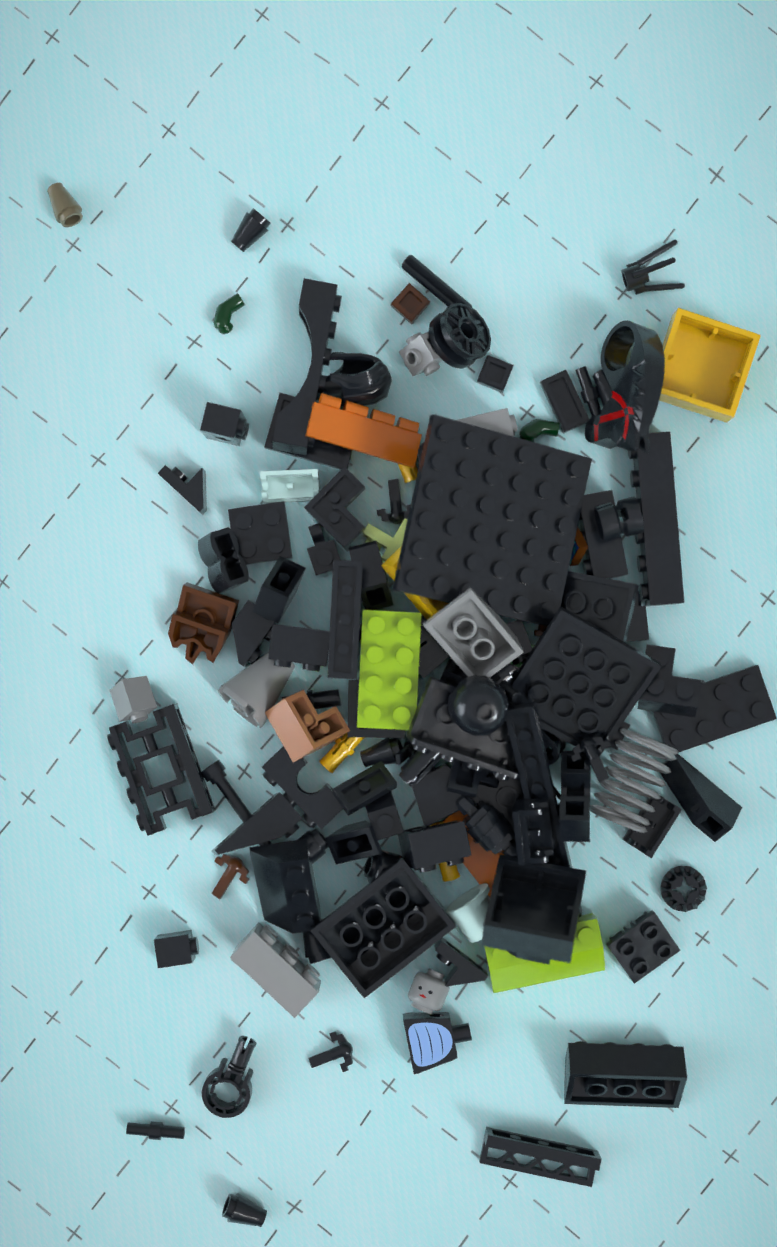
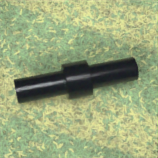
(589, 393)
(155, 1130)

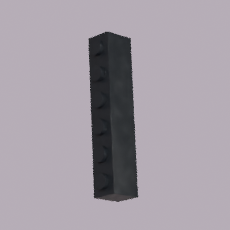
(660, 540)

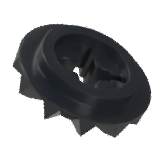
(674, 879)

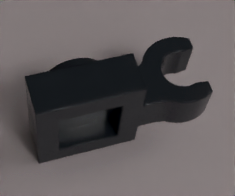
(323, 552)

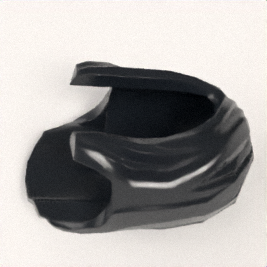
(359, 379)

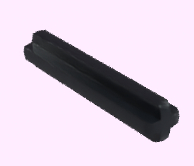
(432, 282)

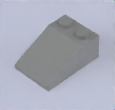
(474, 635)

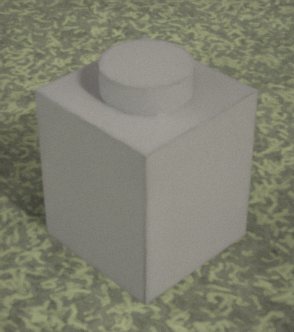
(133, 699)

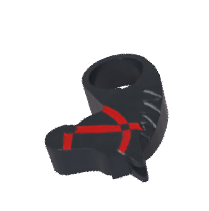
(634, 388)

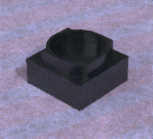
(534, 910)

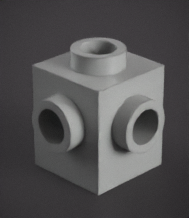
(420, 355)

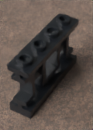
(185, 760)

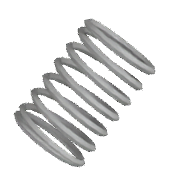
(617, 813)

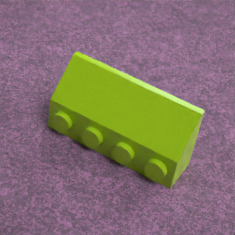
(512, 972)

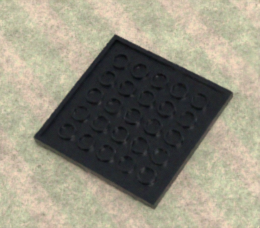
(492, 520)

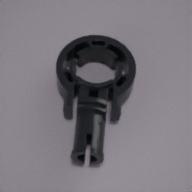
(234, 1076)

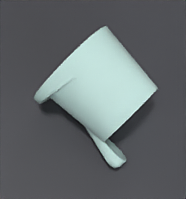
(470, 911)

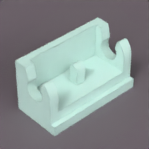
(289, 485)

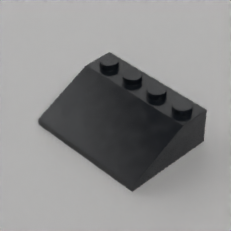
(383, 927)

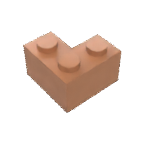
(301, 727)

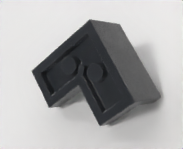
(330, 508)

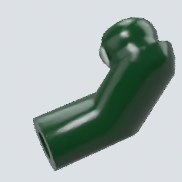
(224, 313)
(538, 427)

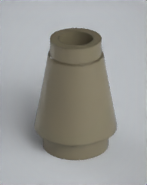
(64, 205)

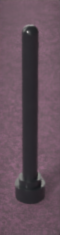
(216, 775)

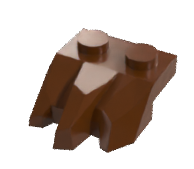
(202, 621)

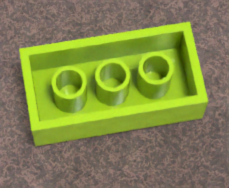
(388, 669)

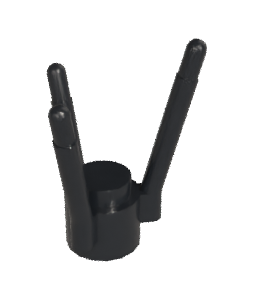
(637, 275)

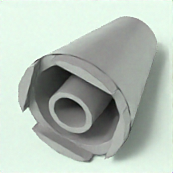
(256, 689)

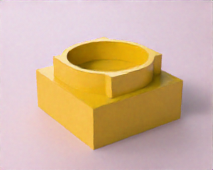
(706, 364)

